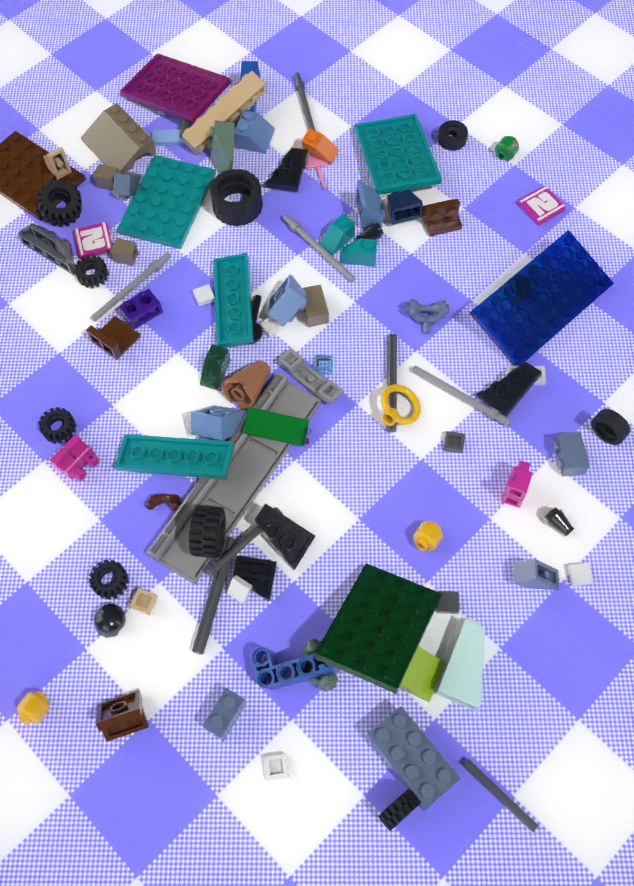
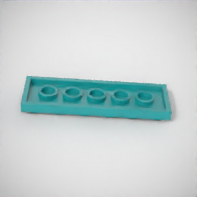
(233, 301)
(175, 456)

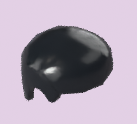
(109, 620)

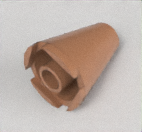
(246, 384)

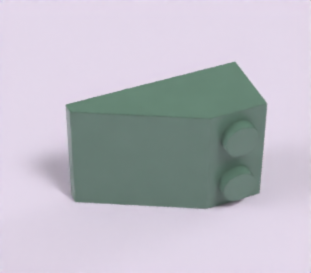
(222, 145)

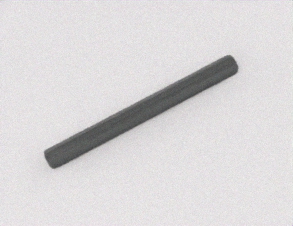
(392, 374)
(212, 602)

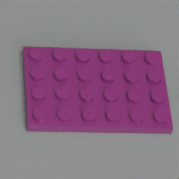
(175, 87)

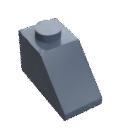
(126, 183)
(536, 575)

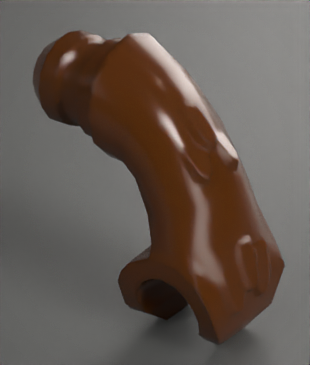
(158, 499)

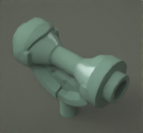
(324, 682)

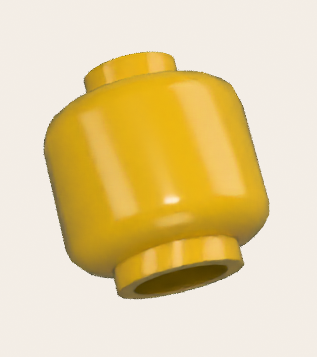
(428, 535)
(33, 708)

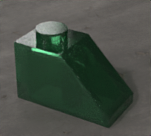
(215, 367)

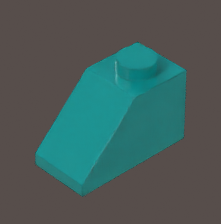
(338, 234)
(360, 252)

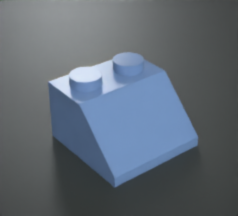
(253, 132)
(368, 205)
(287, 301)
(215, 422)

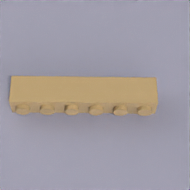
(226, 109)

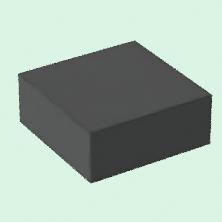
(454, 442)
(449, 603)

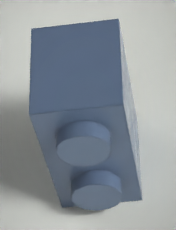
(570, 454)
(224, 714)

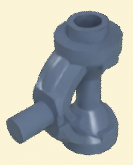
(415, 308)

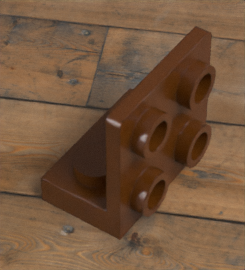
(114, 337)

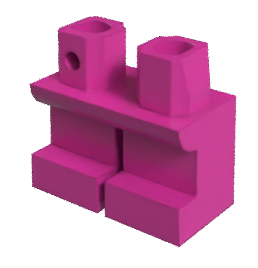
(74, 459)
(517, 484)

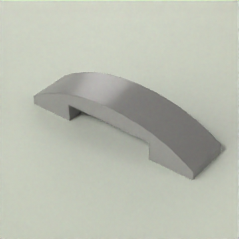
(309, 378)

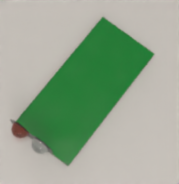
(276, 426)

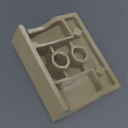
(117, 139)

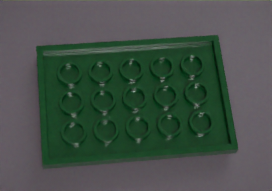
(379, 627)

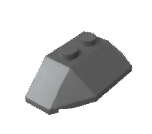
(49, 246)

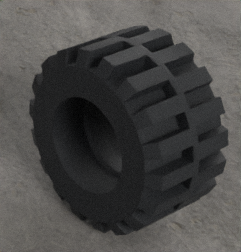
(62, 190)
(207, 531)

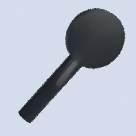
(257, 330)

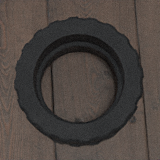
(235, 182)

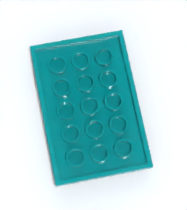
(397, 154)
(167, 202)

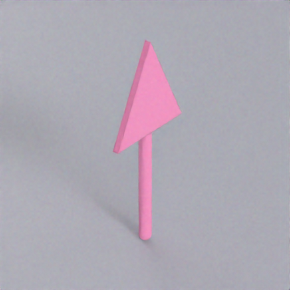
(314, 161)

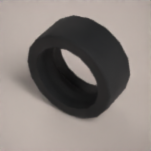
(610, 426)

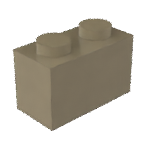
(315, 310)

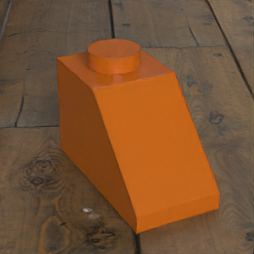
(319, 146)

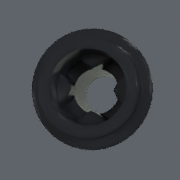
(373, 232)
(559, 521)

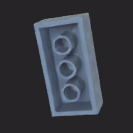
(412, 757)

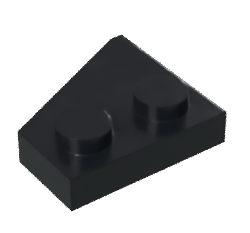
(258, 573)

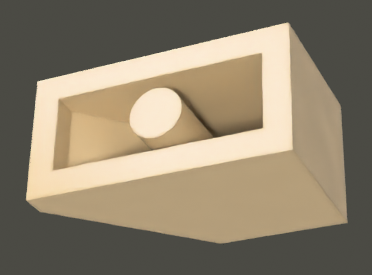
(58, 163)

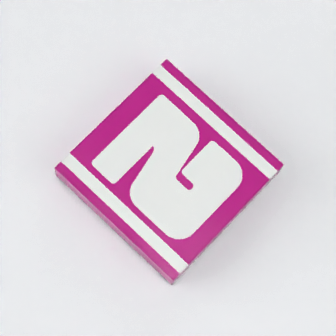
(541, 205)
(93, 240)

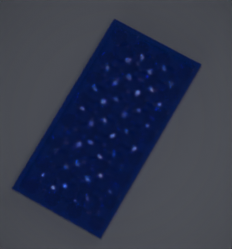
(541, 299)

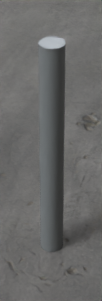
(500, 795)

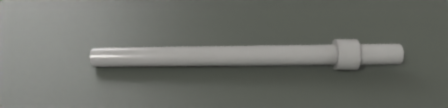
(297, 228)
(156, 265)
(492, 413)

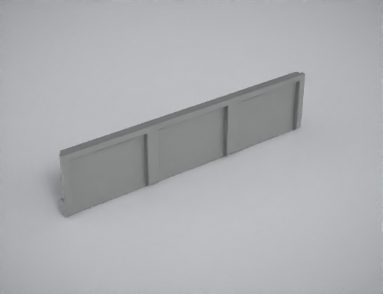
(249, 471)

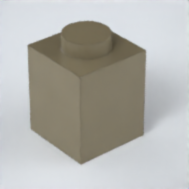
(104, 176)
(124, 251)

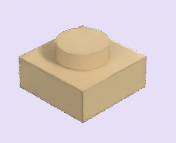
(143, 601)

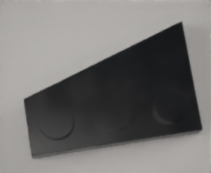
(290, 171)
(511, 389)
(284, 534)

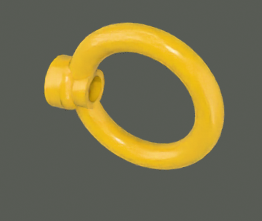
(390, 414)

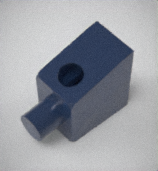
(404, 206)

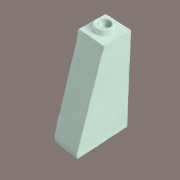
(465, 668)

